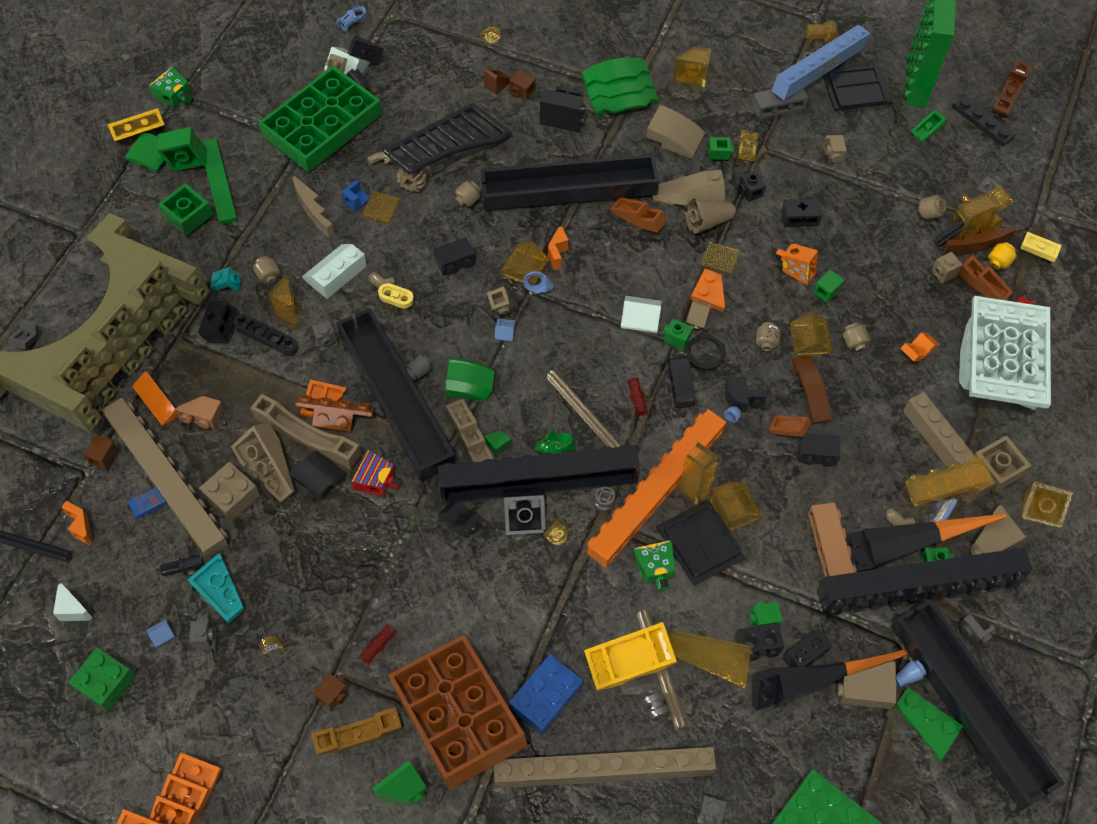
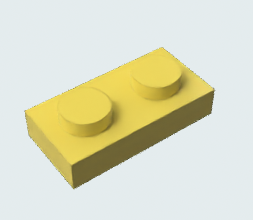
(1040, 246)

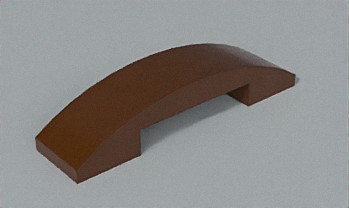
(1012, 87)
(813, 388)

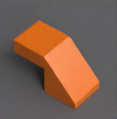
(558, 244)
(920, 347)
(80, 526)

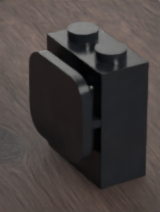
(562, 109)

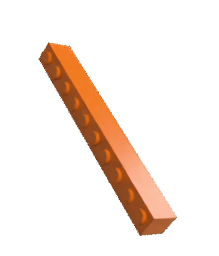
(653, 490)

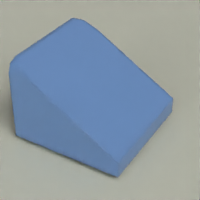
(505, 329)

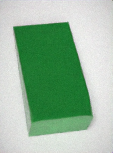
(929, 126)

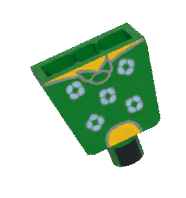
(171, 88)
(655, 563)

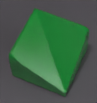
(497, 441)

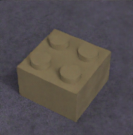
(1004, 462)
(229, 491)

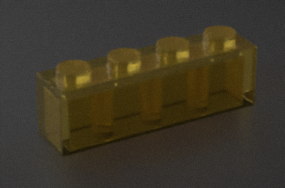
(698, 473)
(949, 482)

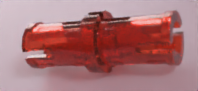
(637, 396)
(377, 644)

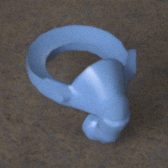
(544, 286)

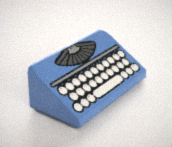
(942, 510)

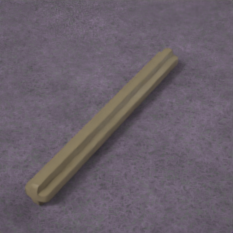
(582, 410)
(665, 682)

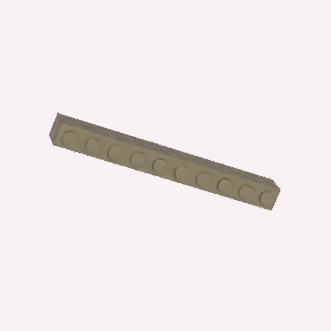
(165, 478)
(604, 767)

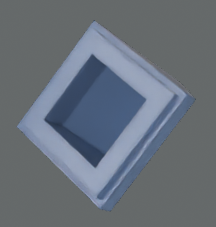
(160, 633)

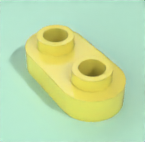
(397, 295)

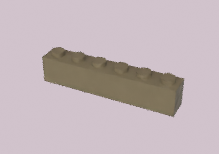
(940, 436)

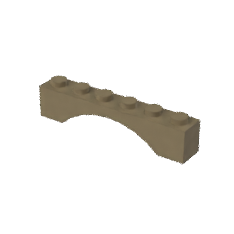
(331, 446)

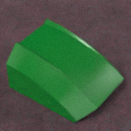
(468, 379)

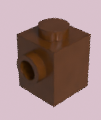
(522, 85)
(101, 452)
(331, 691)

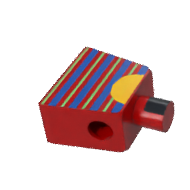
(375, 475)

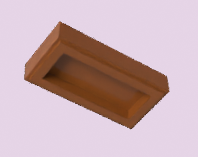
(789, 425)

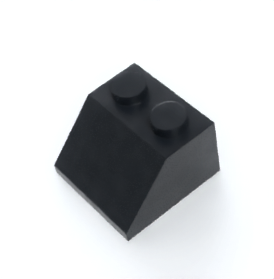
(524, 511)

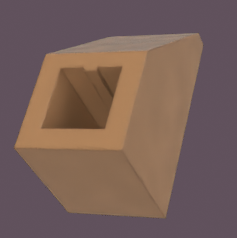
(201, 411)

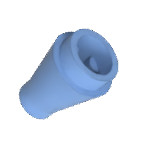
(910, 673)

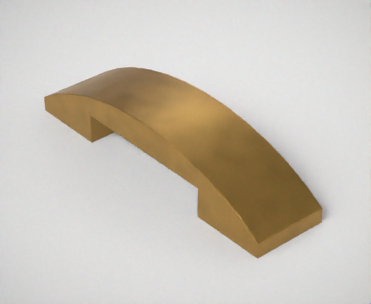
(356, 733)

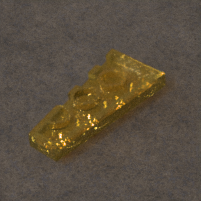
(716, 656)

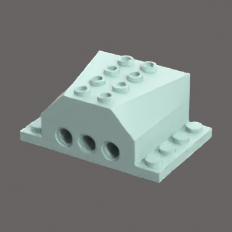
(1007, 353)

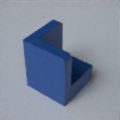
(354, 196)

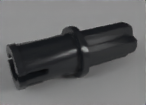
(181, 565)

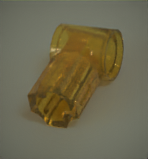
(826, 31)

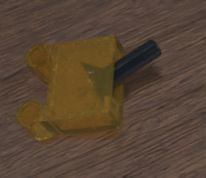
(976, 214)

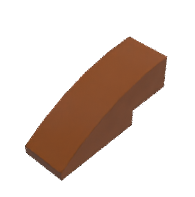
(639, 214)
(984, 279)

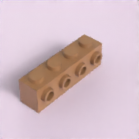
(830, 540)

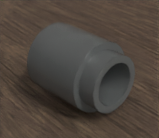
(418, 367)

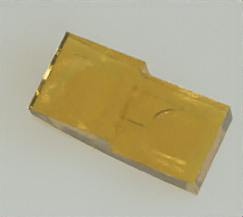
(748, 145)

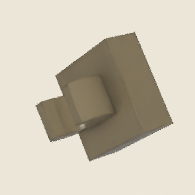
(337, 61)

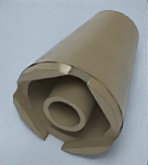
(707, 213)

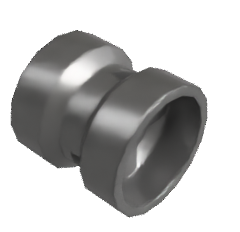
(602, 503)
(656, 706)

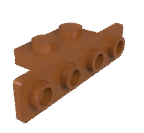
(333, 414)

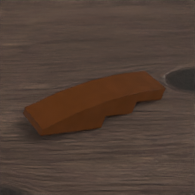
(983, 240)

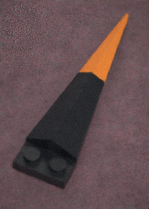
(884, 545)
(788, 684)

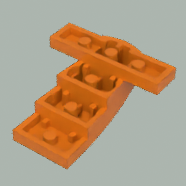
(182, 795)

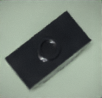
(365, 50)

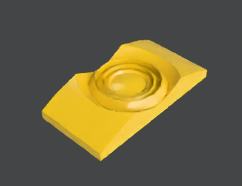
(630, 657)

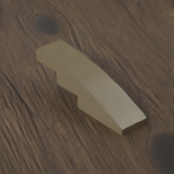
(311, 205)
(468, 431)

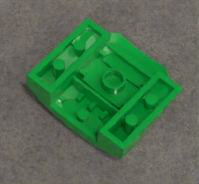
(619, 85)

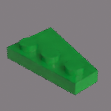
(931, 723)

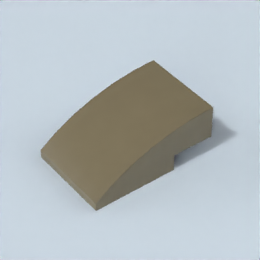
(675, 132)

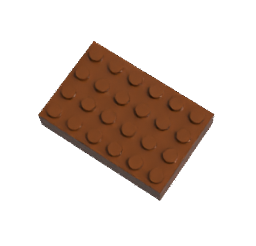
(457, 711)

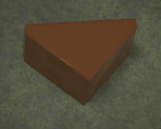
(495, 80)

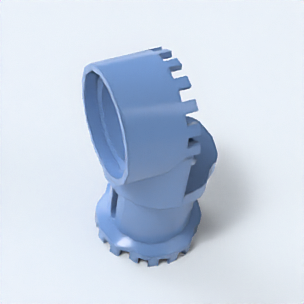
(350, 17)

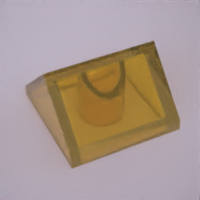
(523, 260)
(283, 303)
(810, 335)
(1045, 504)

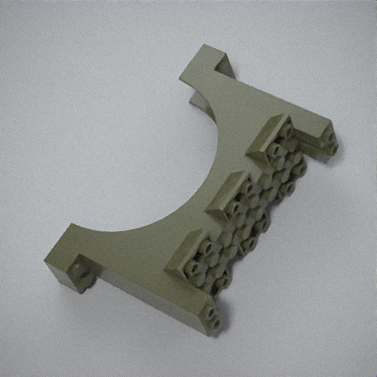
(142, 295)

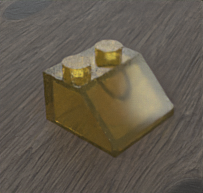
(692, 66)
(734, 504)

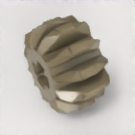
(411, 182)

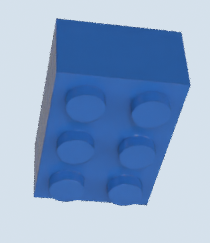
(545, 695)

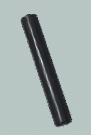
(35, 547)

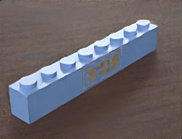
(820, 62)

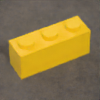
(136, 124)

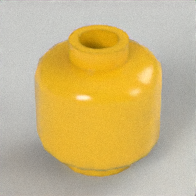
(1002, 256)

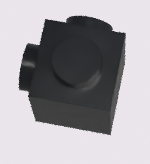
(751, 186)

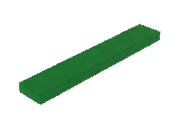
(218, 183)

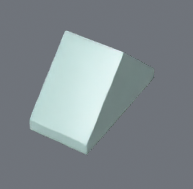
(68, 608)

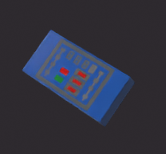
(147, 502)

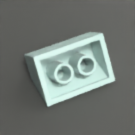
(336, 270)

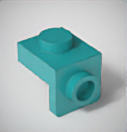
(225, 278)

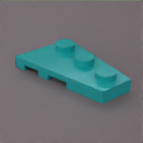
(217, 588)

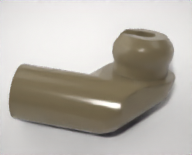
(378, 157)
(378, 280)
(896, 519)

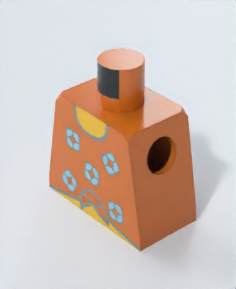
(799, 262)

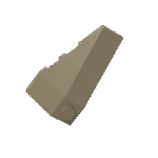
(699, 185)
(263, 455)

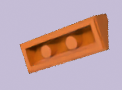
(155, 399)

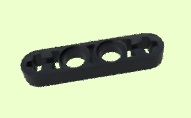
(266, 334)

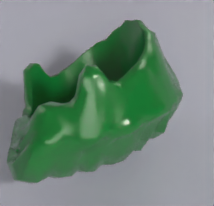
(556, 443)

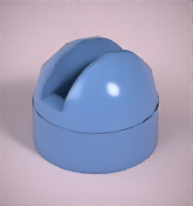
(732, 414)

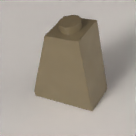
(998, 535)
(870, 687)

